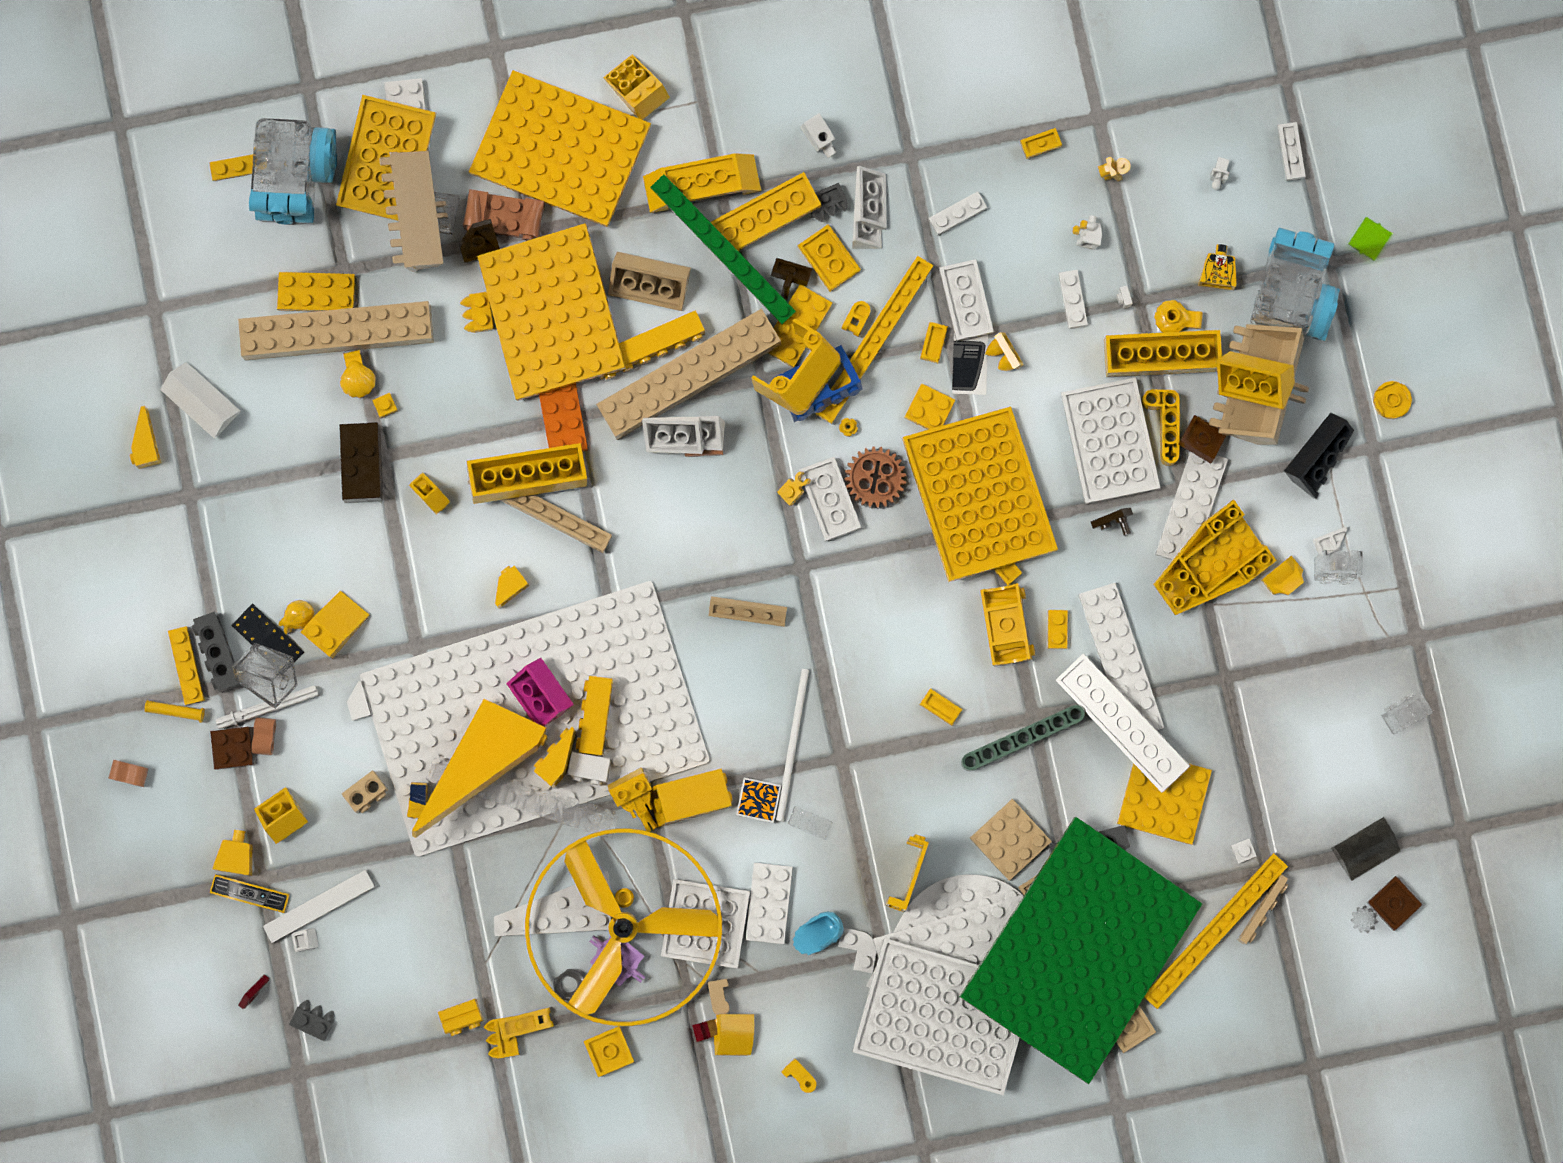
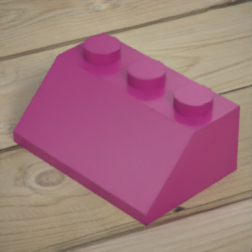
(539, 693)

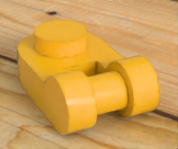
(860, 312)

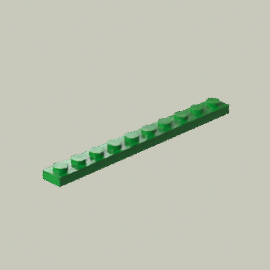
(722, 249)

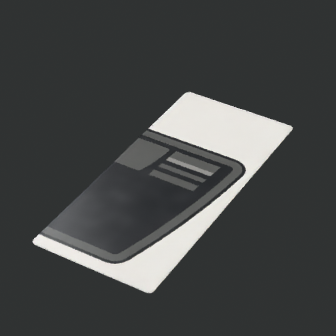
(970, 366)

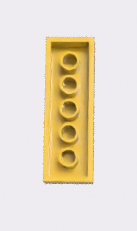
(1162, 353)
(526, 473)

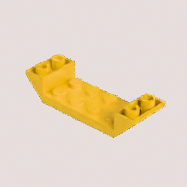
(706, 178)

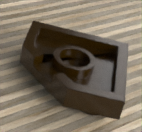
(478, 240)

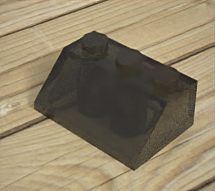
(1366, 848)

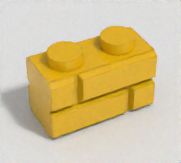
(461, 1016)

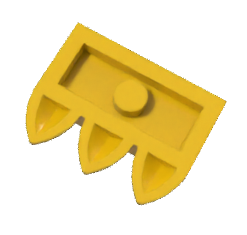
(479, 312)
(506, 1047)

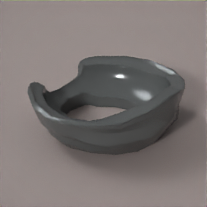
(558, 985)

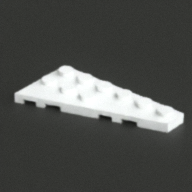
(554, 913)

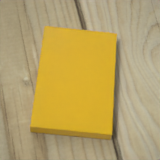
(829, 258)

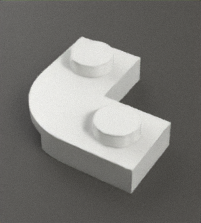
(863, 945)

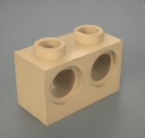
(362, 787)

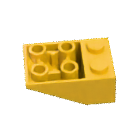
(637, 87)
(556, 763)

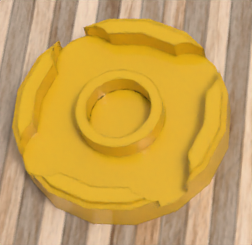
(1392, 400)

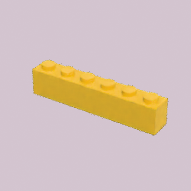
(660, 340)

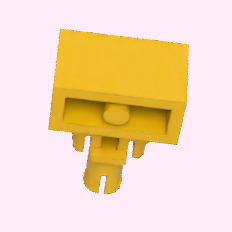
(633, 793)

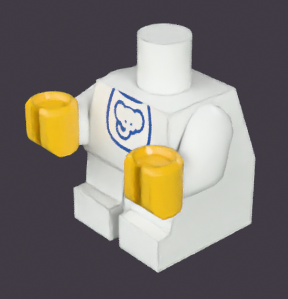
(1089, 233)

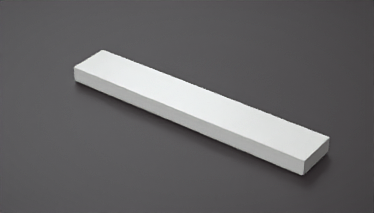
(318, 906)

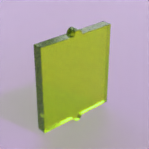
(1370, 238)

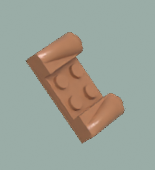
(508, 215)

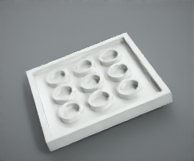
(701, 948)

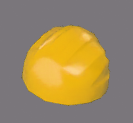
(296, 615)

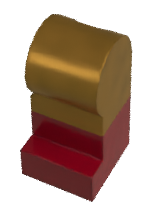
(705, 1030)

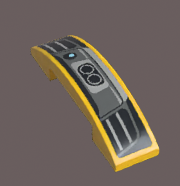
(249, 893)

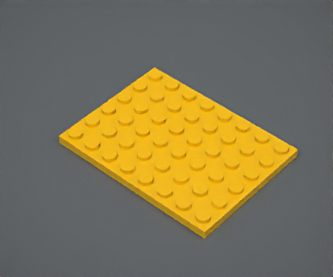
(560, 148)
(551, 312)
(979, 494)

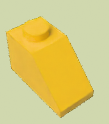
(429, 493)
(509, 585)

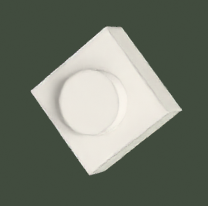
(1124, 297)
(1243, 851)

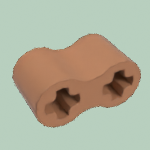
(263, 736)
(128, 773)

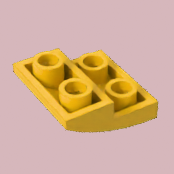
(734, 1034)

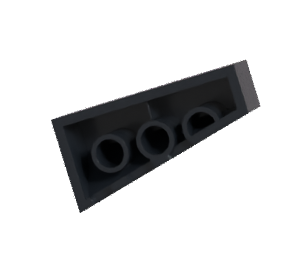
(1319, 454)

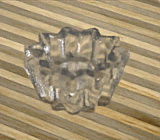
(1364, 919)

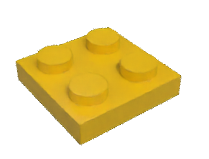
(929, 408)
(608, 1051)

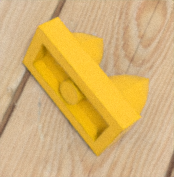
(1001, 345)

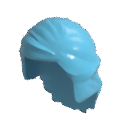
(818, 933)

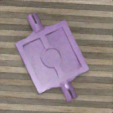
(629, 957)

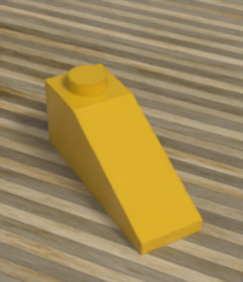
(144, 444)

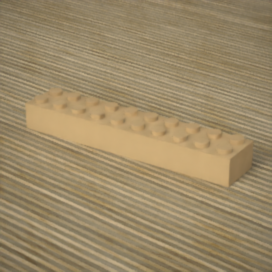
(336, 330)
(689, 374)

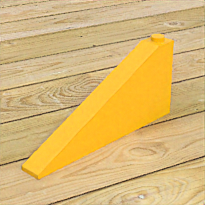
(487, 751)

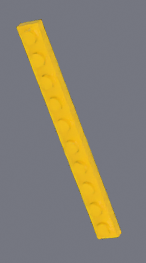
(881, 330)
(1215, 930)

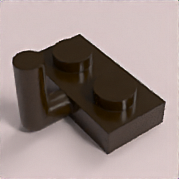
(791, 274)
(1119, 516)

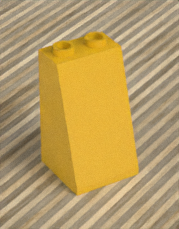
(690, 797)

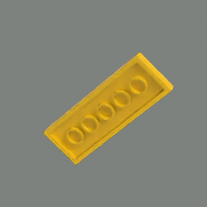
(768, 212)

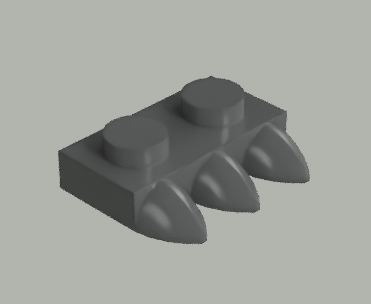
(829, 198)
(311, 1021)

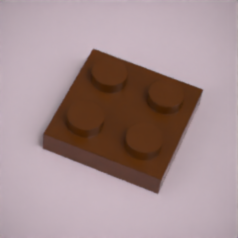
(1202, 439)
(231, 748)
(1394, 903)

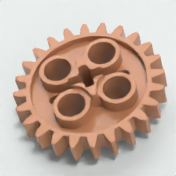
(892, 480)

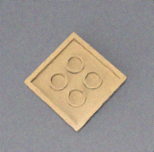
(1010, 839)

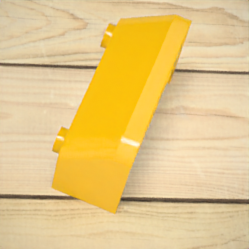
(809, 379)

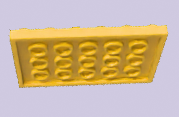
(378, 130)

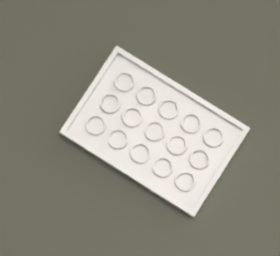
(1110, 440)

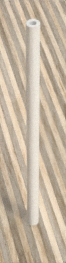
(792, 745)

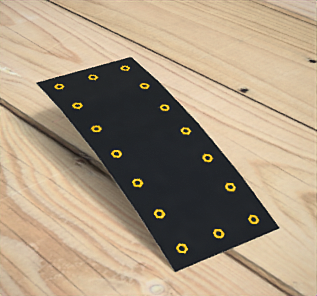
(261, 630)

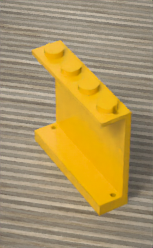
(919, 842)

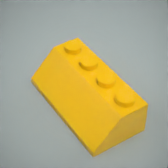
(1255, 379)

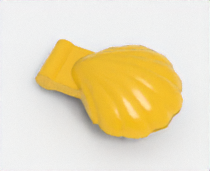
(1182, 318)
(357, 378)

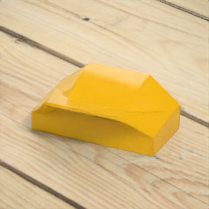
(1284, 577)

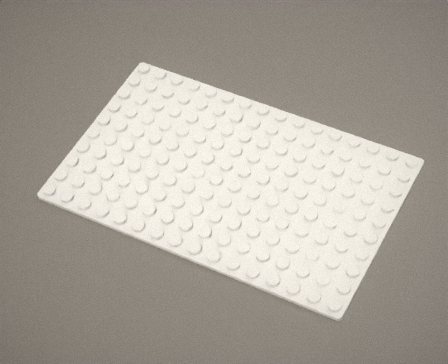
(431, 699)

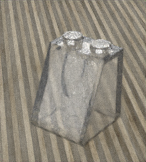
(266, 674)

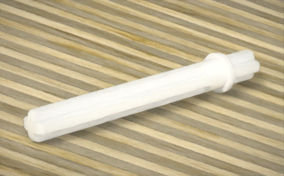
(264, 708)

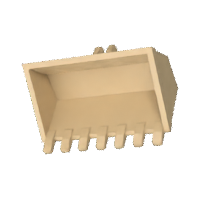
(415, 210)
(1251, 420)

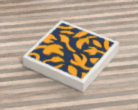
(758, 800)

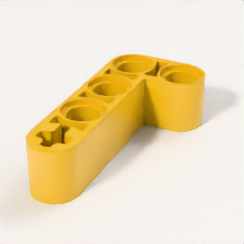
(1165, 427)

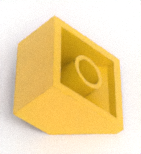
(280, 815)

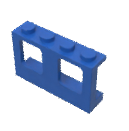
(827, 396)

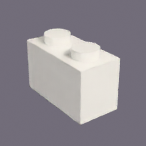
(589, 768)

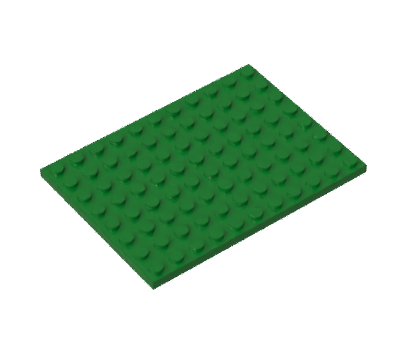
(1081, 950)

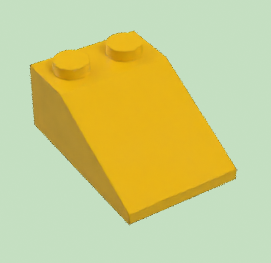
(335, 624)

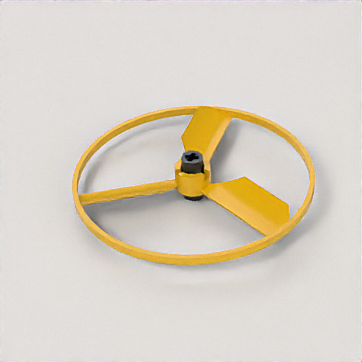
(599, 896)

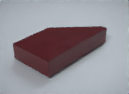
(252, 993)

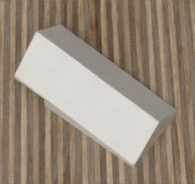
(869, 209)
(199, 399)
(683, 434)

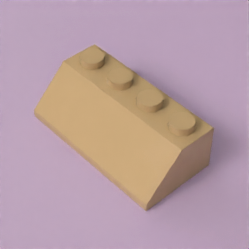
(649, 281)

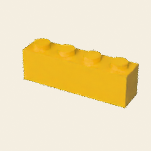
(595, 716)

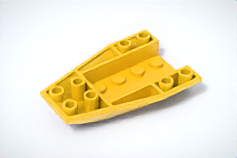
(1213, 561)

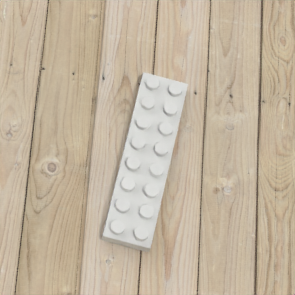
(1119, 650)
(1123, 723)

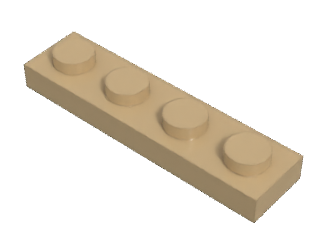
(747, 611)
(1267, 904)

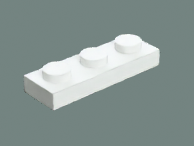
(1291, 151)
(957, 213)
(1072, 299)

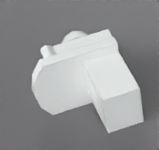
(1219, 173)

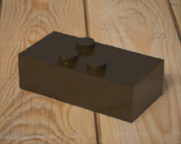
(361, 462)

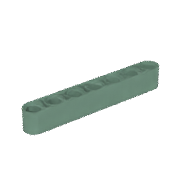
(1012, 738)

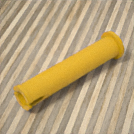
(174, 710)

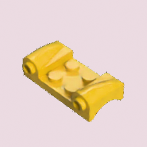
(1006, 625)

